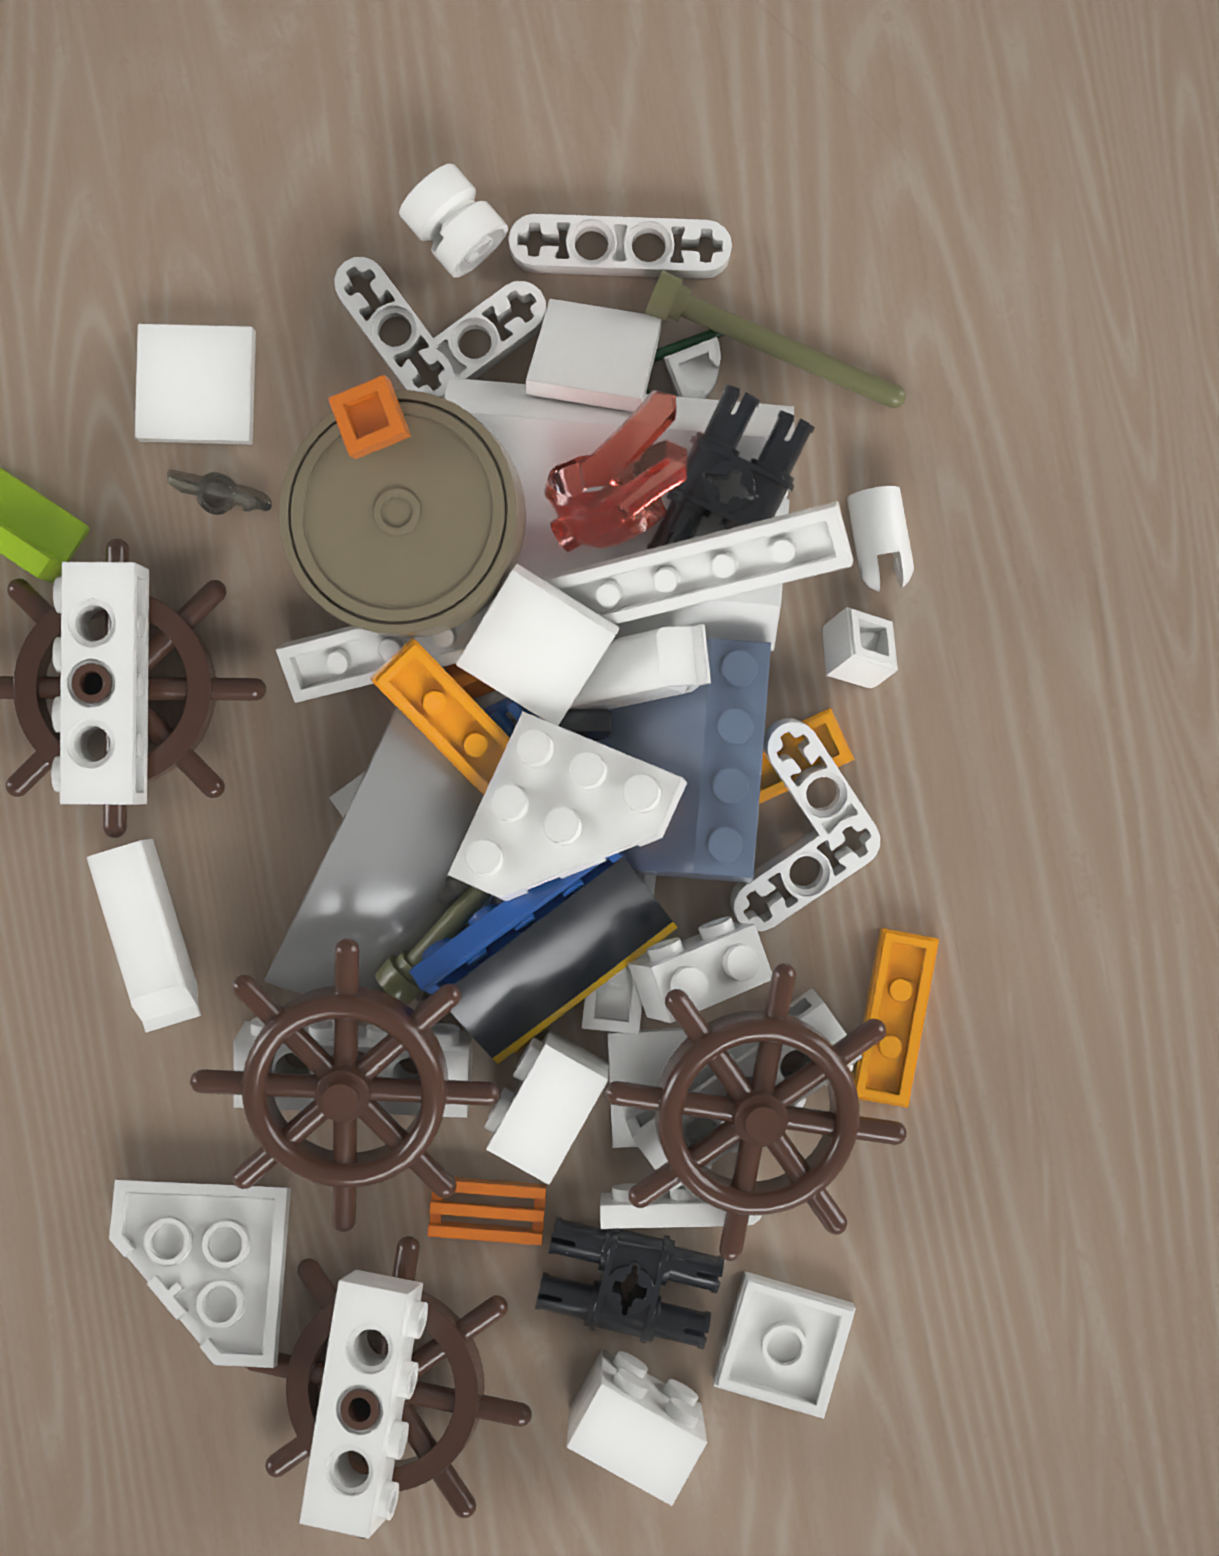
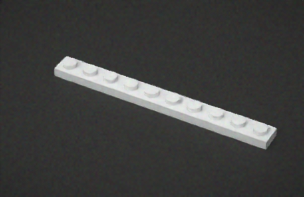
(616, 589)

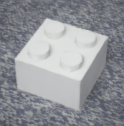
(548, 1106)
(637, 1425)

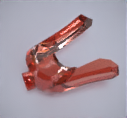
(620, 485)

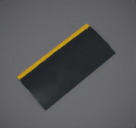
(560, 960)

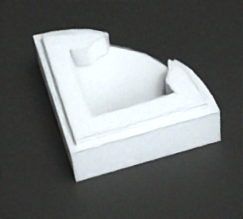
(694, 369)

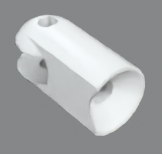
(880, 529)

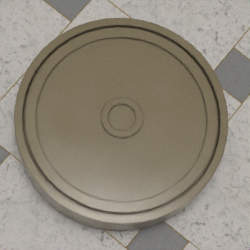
(409, 531)

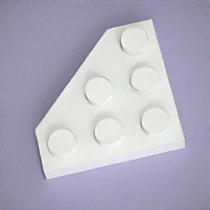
(560, 810)
(210, 1260)

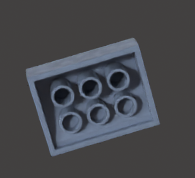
(717, 747)

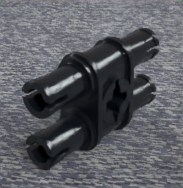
(716, 457)
(643, 1310)

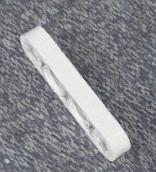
(620, 235)

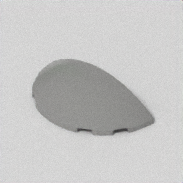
(382, 863)

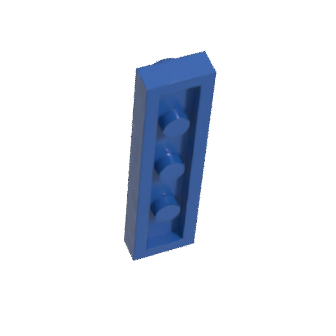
(496, 927)

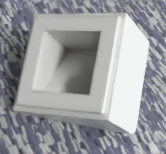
(859, 648)

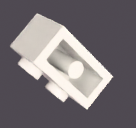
(707, 967)

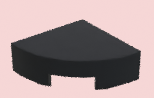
(589, 723)

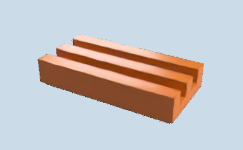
(488, 1232)

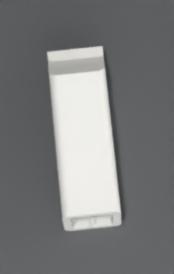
(647, 668)
(145, 934)

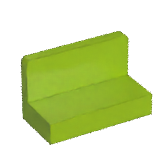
(36, 530)

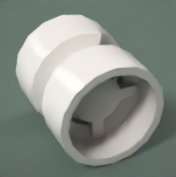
(445, 212)

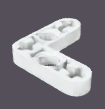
(443, 349)
(827, 825)

